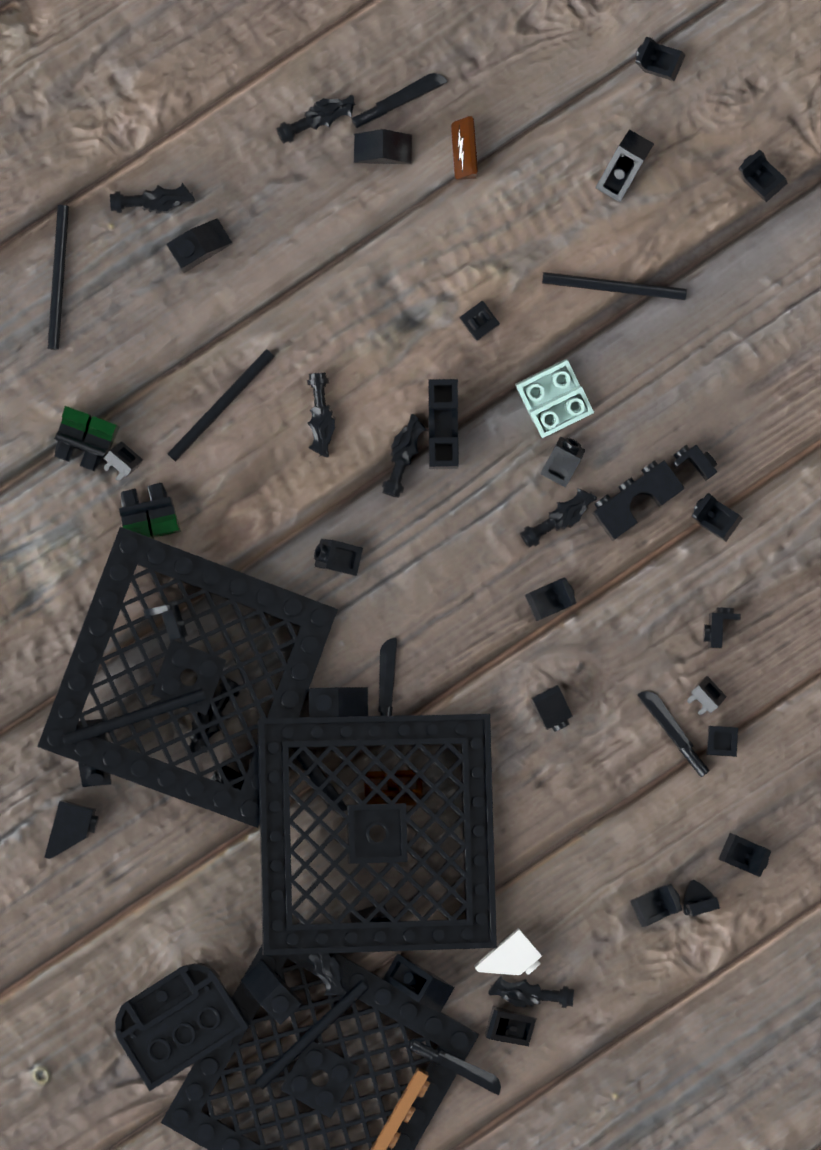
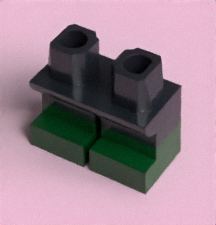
(72, 436)
(160, 510)

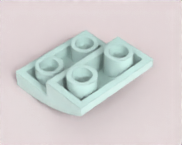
(554, 398)

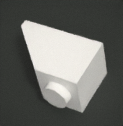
(511, 956)

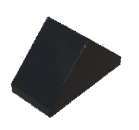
(382, 147)
(510, 1026)

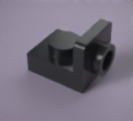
(563, 461)
(338, 556)

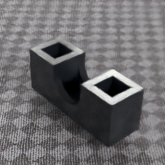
(443, 423)
(657, 482)

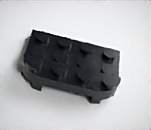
(177, 1022)

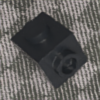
(659, 59)
(762, 176)
(702, 462)
(716, 517)
(551, 598)
(714, 631)
(745, 855)
(656, 904)

